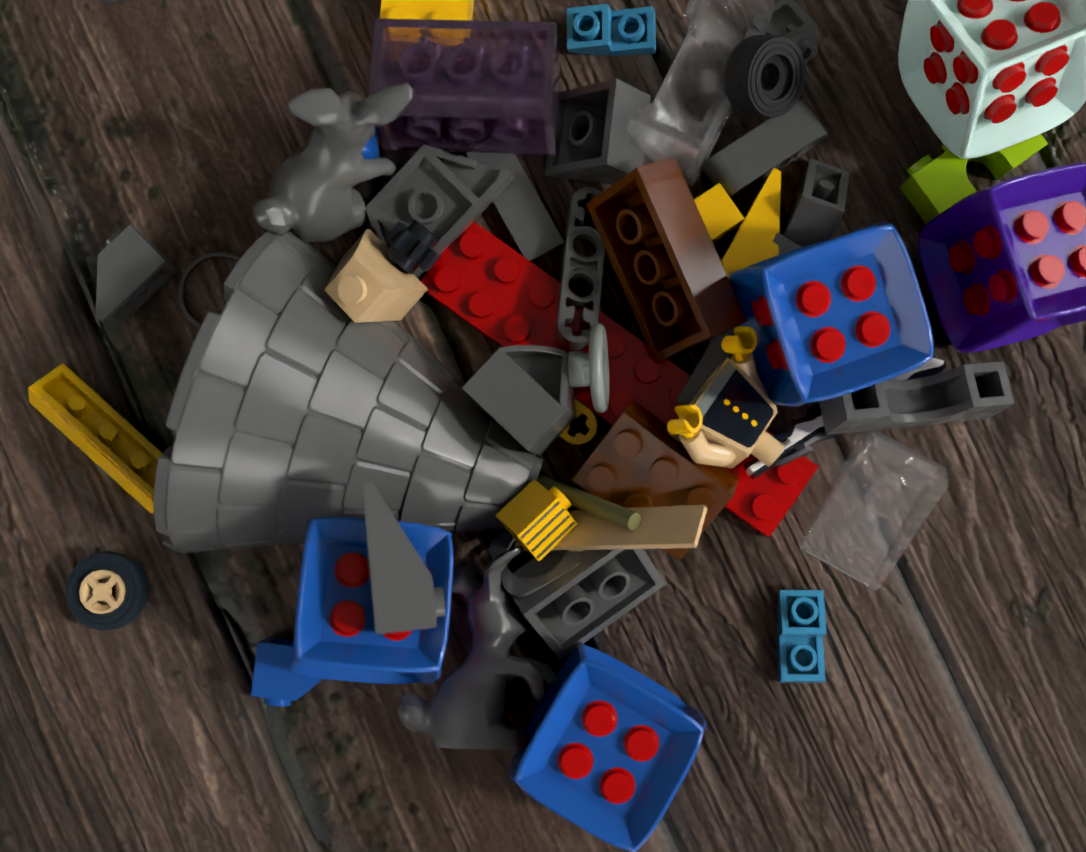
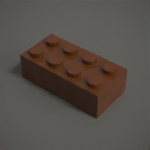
(665, 259)

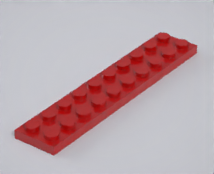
(517, 305)

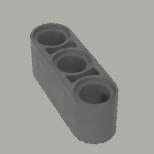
(764, 148)

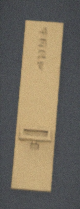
(658, 529)

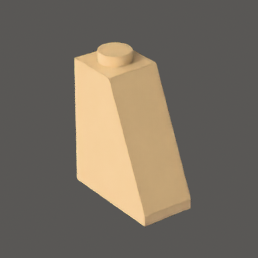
(372, 284)

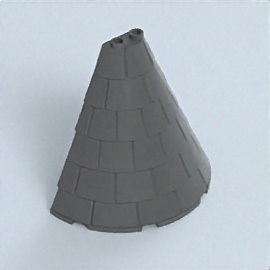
(303, 405)

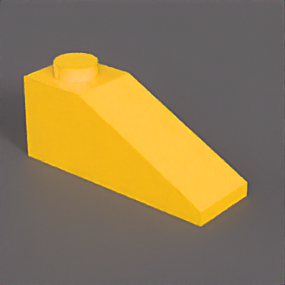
(760, 225)

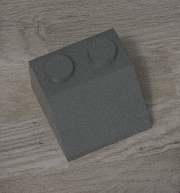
(594, 133)

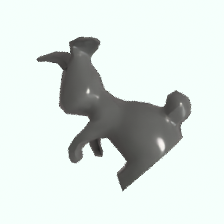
(314, 184)
(473, 697)

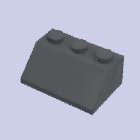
(588, 596)

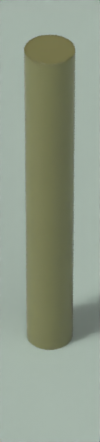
(594, 504)

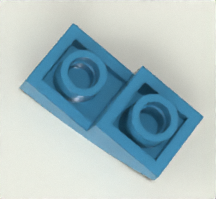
(611, 33)
(800, 636)

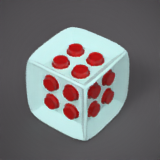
(993, 68)

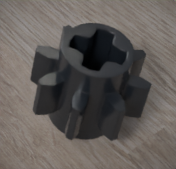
(413, 246)

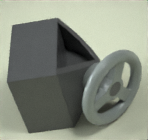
(533, 388)

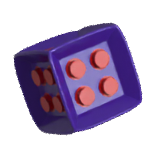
(1009, 259)

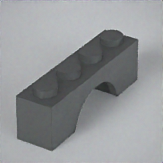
(948, 397)

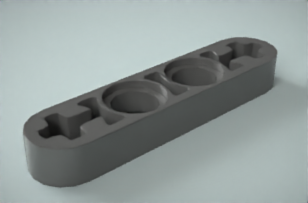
(579, 267)

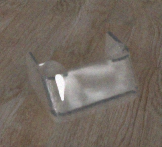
(693, 97)

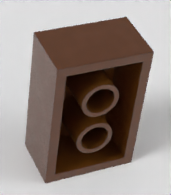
(649, 468)

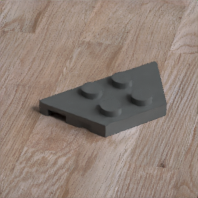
(438, 192)

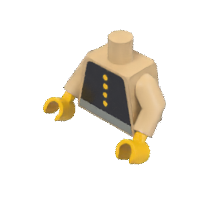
(729, 411)

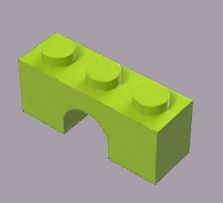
(943, 181)

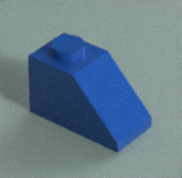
(273, 675)

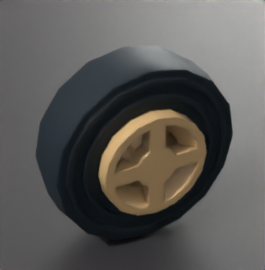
(91, 586)

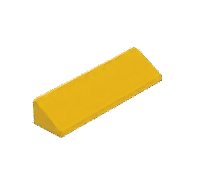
(98, 432)

